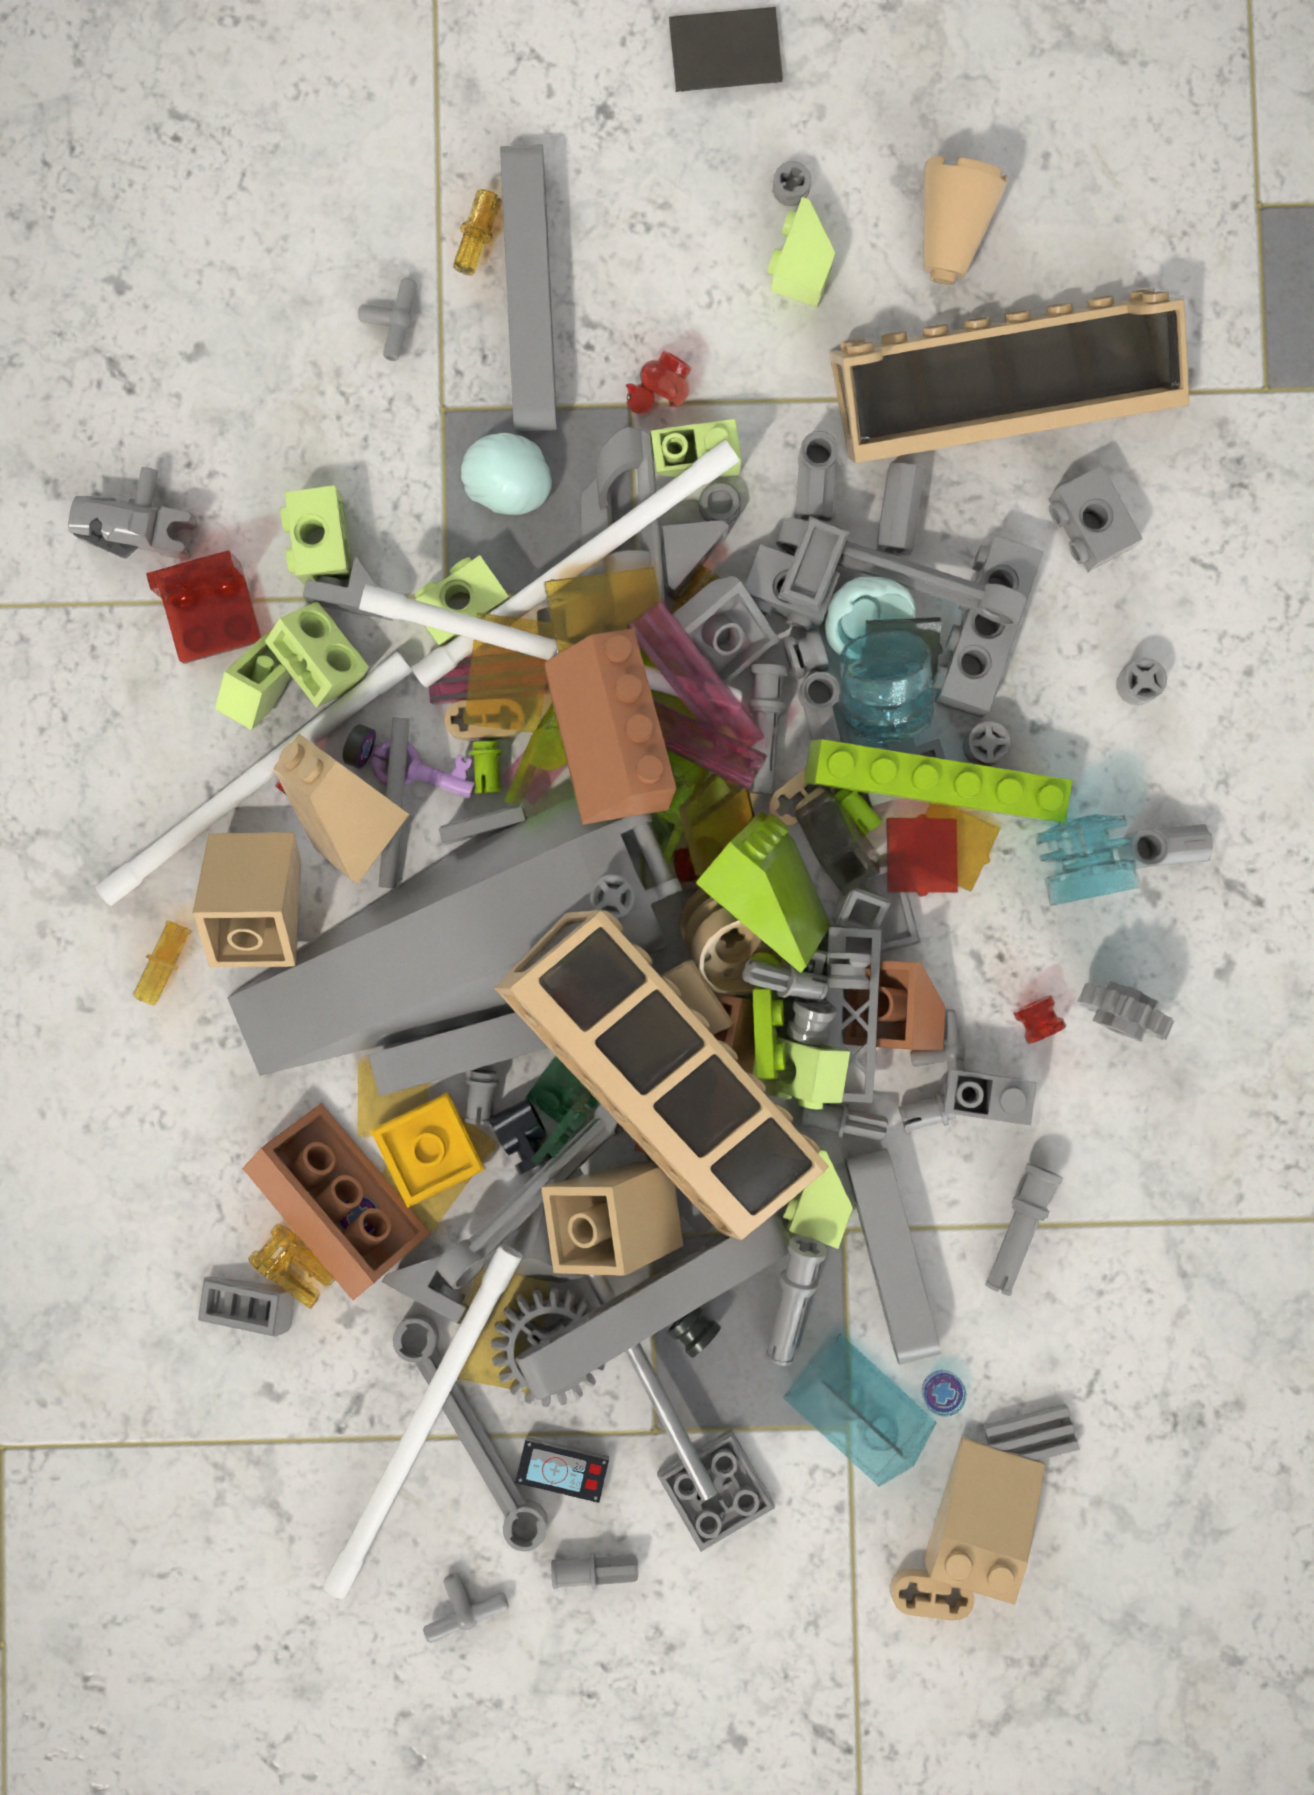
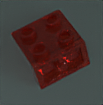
(206, 606)

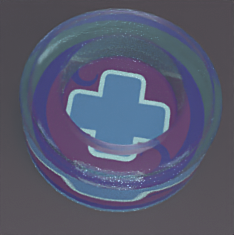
(943, 1393)

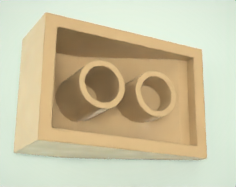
(985, 1521)

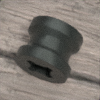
(694, 1331)

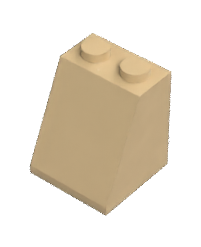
(337, 808)
(249, 899)
(612, 1220)

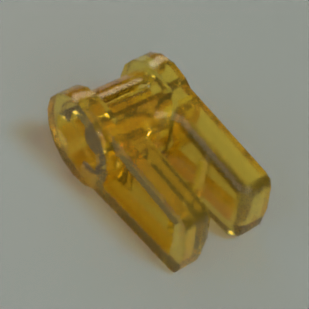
(280, 1270)

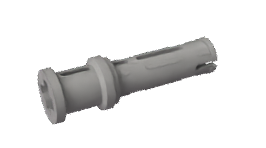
(766, 709)
(1029, 1209)
(798, 1285)

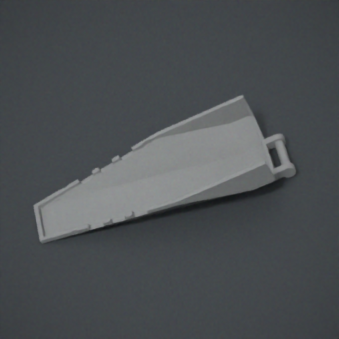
(445, 940)

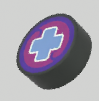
(359, 746)

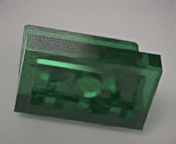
(562, 1099)

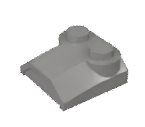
(727, 626)

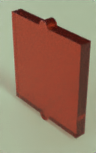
(922, 855)

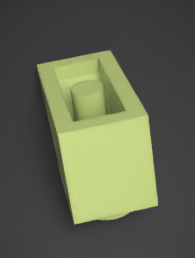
(252, 685)

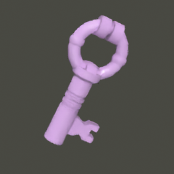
(416, 770)

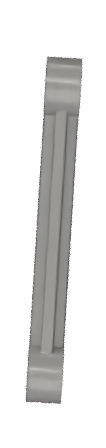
(989, 600)
(469, 1256)
(474, 1438)

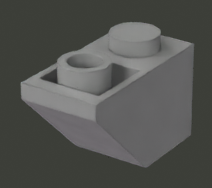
(989, 1097)

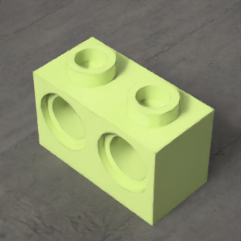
(316, 654)

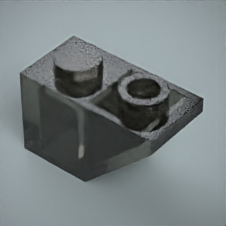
(838, 842)

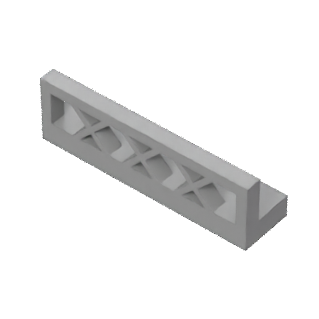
(837, 944)

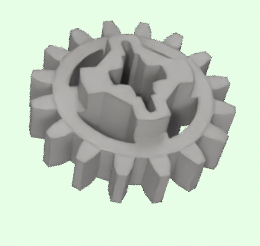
(1125, 1011)

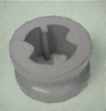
(783, 174)

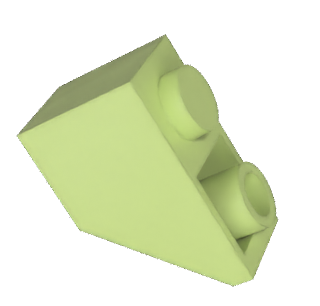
(806, 258)
(681, 446)
(821, 1208)

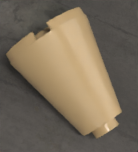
(956, 213)

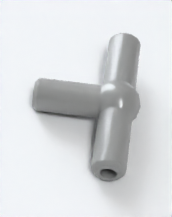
(397, 318)
(953, 1049)
(465, 1614)

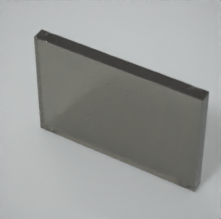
(725, 49)

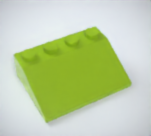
(769, 889)

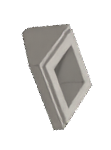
(860, 909)

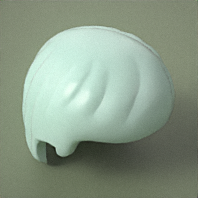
(506, 474)
(861, 601)

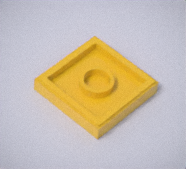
(428, 1149)

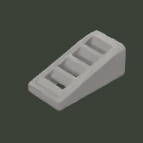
(273, 1311)

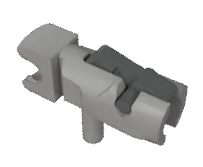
(131, 525)

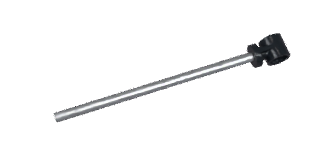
(520, 1131)

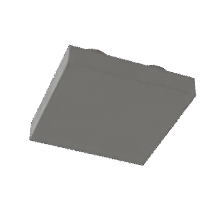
(739, 1491)

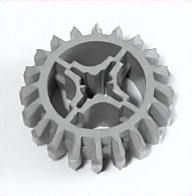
(521, 1322)

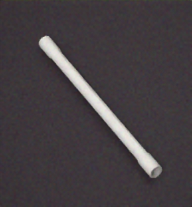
(700, 473)
(398, 606)
(132, 873)
(493, 1285)

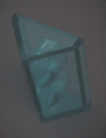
(861, 1412)

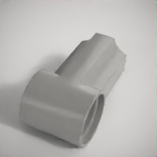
(816, 480)
(827, 719)
(1170, 846)

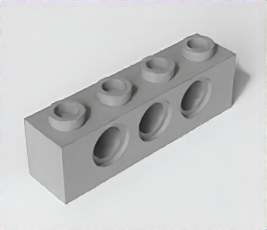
(974, 694)

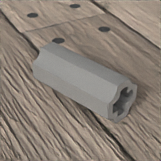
(900, 509)

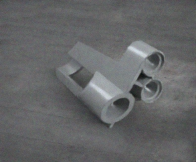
(623, 451)

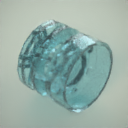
(887, 686)
(1087, 859)

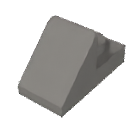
(333, 595)
(419, 1284)

